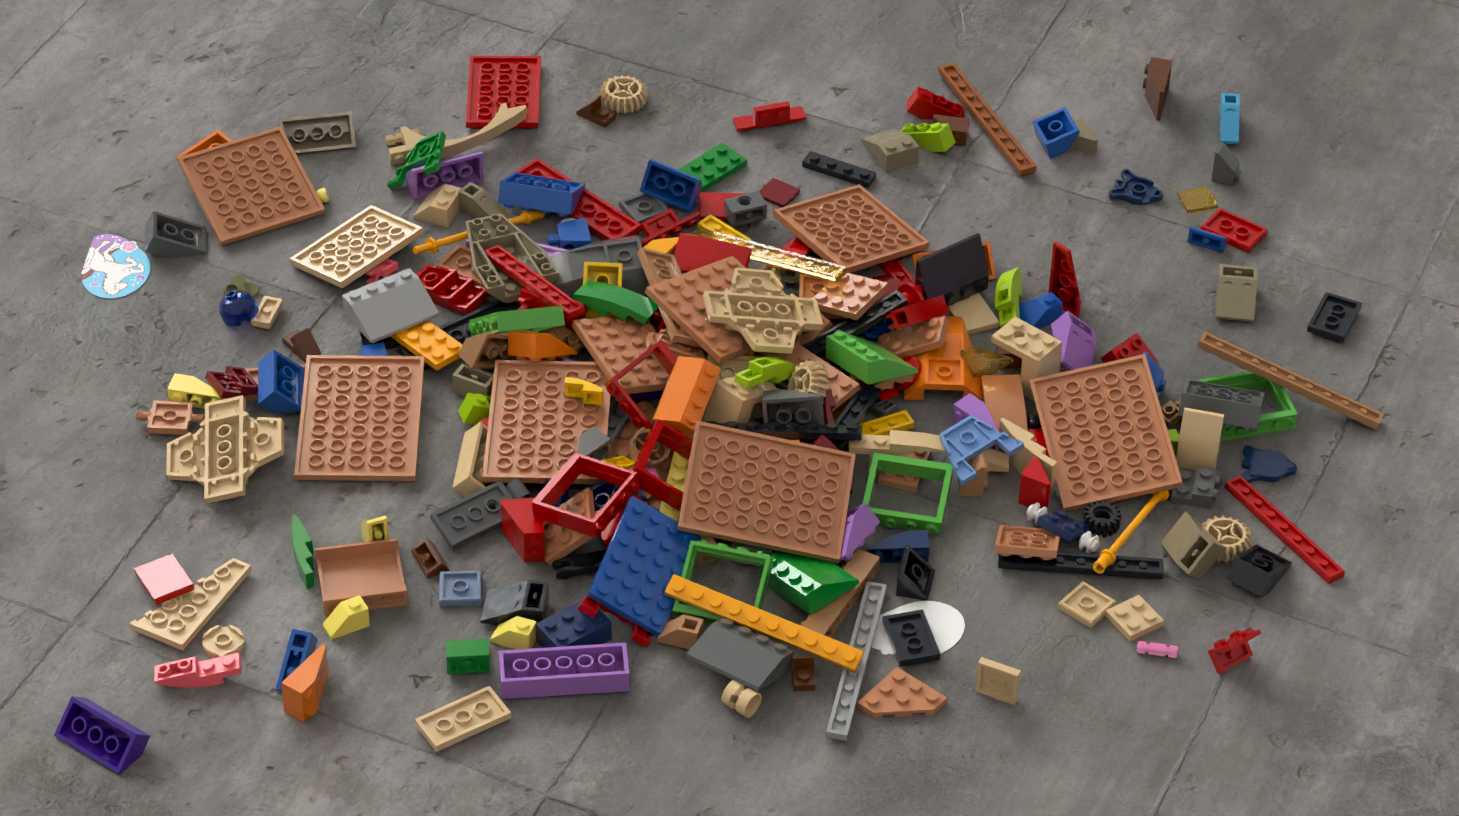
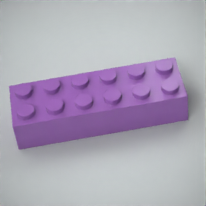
(564, 670)

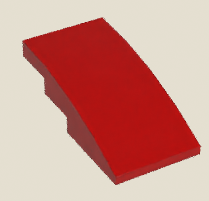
(699, 251)
(451, 290)

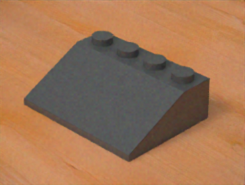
(1238, 405)
(741, 654)

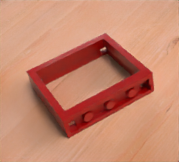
(666, 359)
(581, 464)
(650, 483)

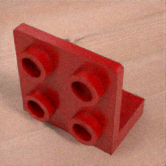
(1130, 347)

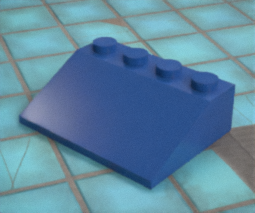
(540, 193)

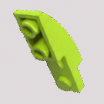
(1008, 294)
(765, 369)

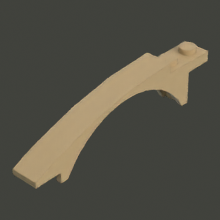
(502, 122)
(906, 442)

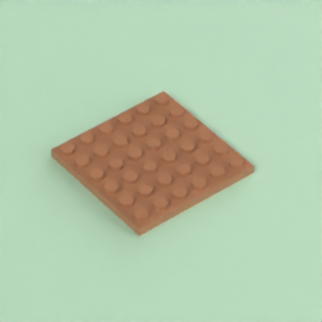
(251, 185)
(851, 229)
(684, 303)

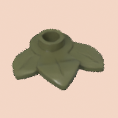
(239, 283)

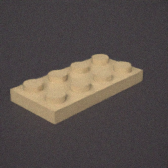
(462, 718)

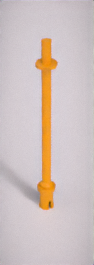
(431, 245)
(1108, 556)

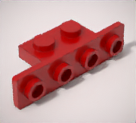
(769, 115)
(665, 225)

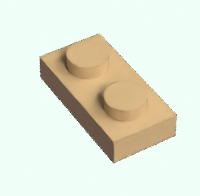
(267, 312)

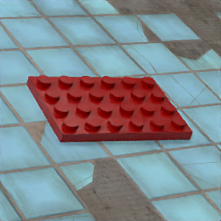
(501, 81)

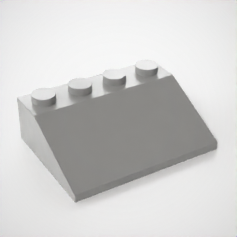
(389, 305)

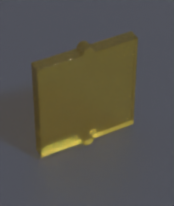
(1197, 199)

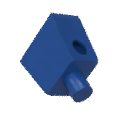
(570, 234)

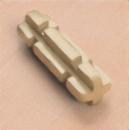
(391, 140)

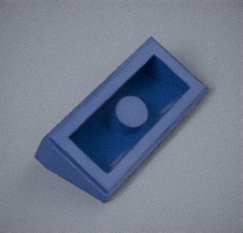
(1207, 239)

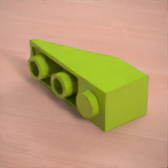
(931, 137)
(474, 408)

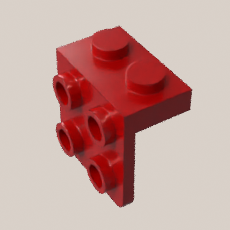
(1233, 650)

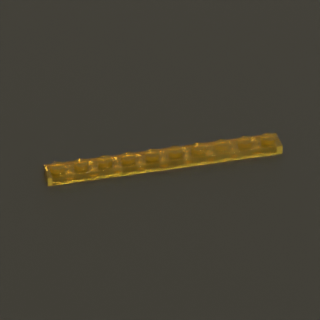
(782, 258)

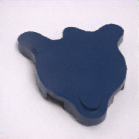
(1135, 189)
(1266, 465)

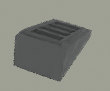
(887, 407)

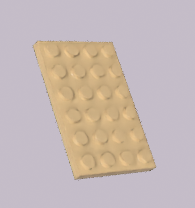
(356, 246)

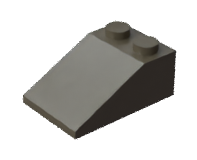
(892, 149)

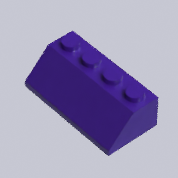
(101, 734)

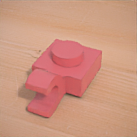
(383, 269)

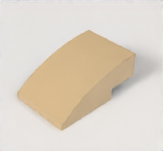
(1199, 439)

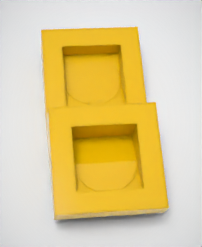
(583, 389)

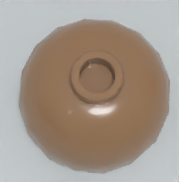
(658, 455)

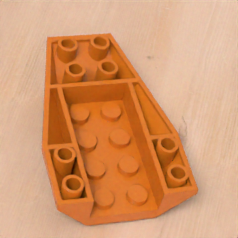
(944, 366)

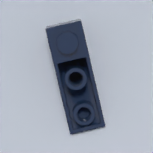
(892, 548)

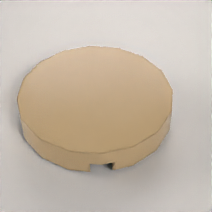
(222, 641)

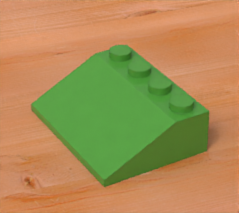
(865, 358)

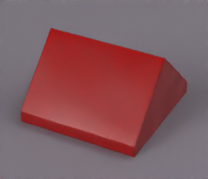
(1034, 485)

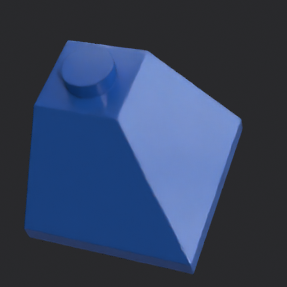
(1041, 310)

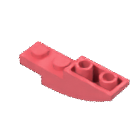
(191, 673)

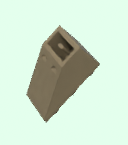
(1236, 292)
(1192, 546)

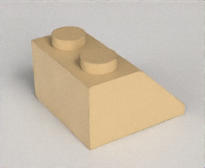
(440, 206)

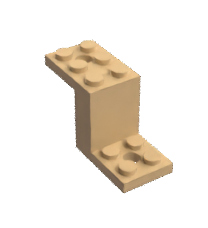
(1037, 349)
(733, 401)

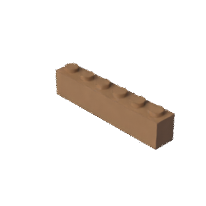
(829, 618)

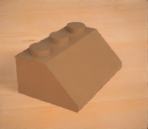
(484, 349)

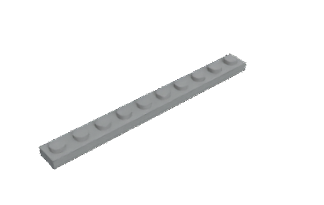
(850, 681)

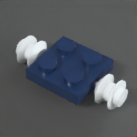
(1064, 527)

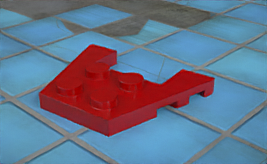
(590, 608)

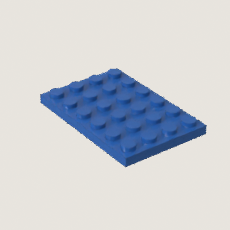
(640, 566)

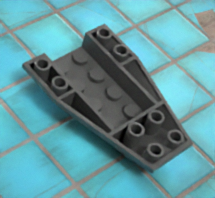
(617, 250)

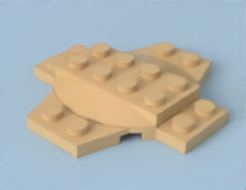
(762, 311)
(225, 449)

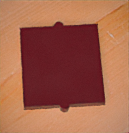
(779, 192)

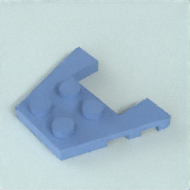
(969, 439)

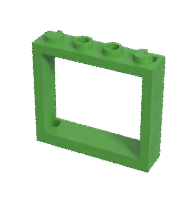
(527, 319)
(1268, 423)
(914, 468)
(724, 552)

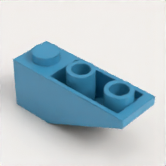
(1229, 118)

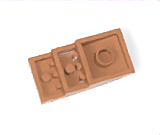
(1004, 399)

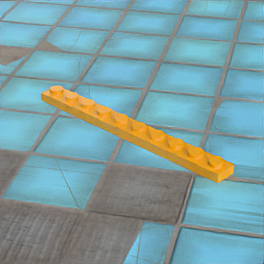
(764, 623)

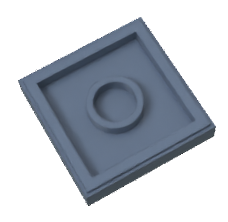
(460, 588)

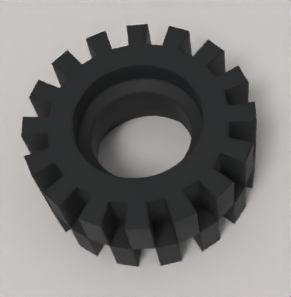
(1106, 511)

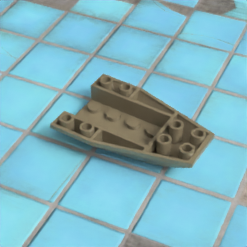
(500, 231)

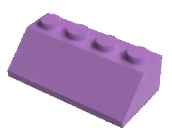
(453, 172)

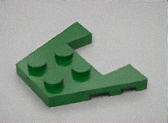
(425, 152)

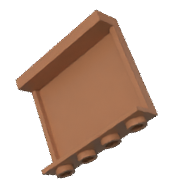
(364, 570)

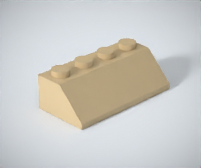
(471, 461)

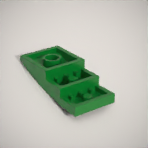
(617, 300)

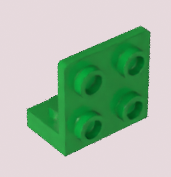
(467, 656)

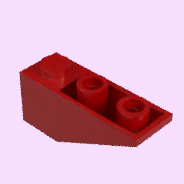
(926, 104)

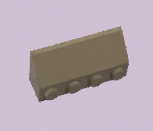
(319, 132)

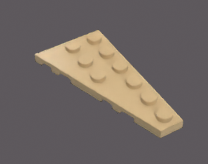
(187, 614)

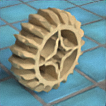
(623, 94)
(809, 378)
(1231, 535)

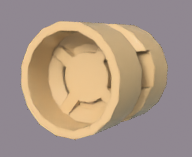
(741, 698)

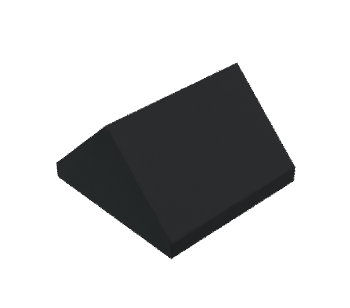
(914, 576)

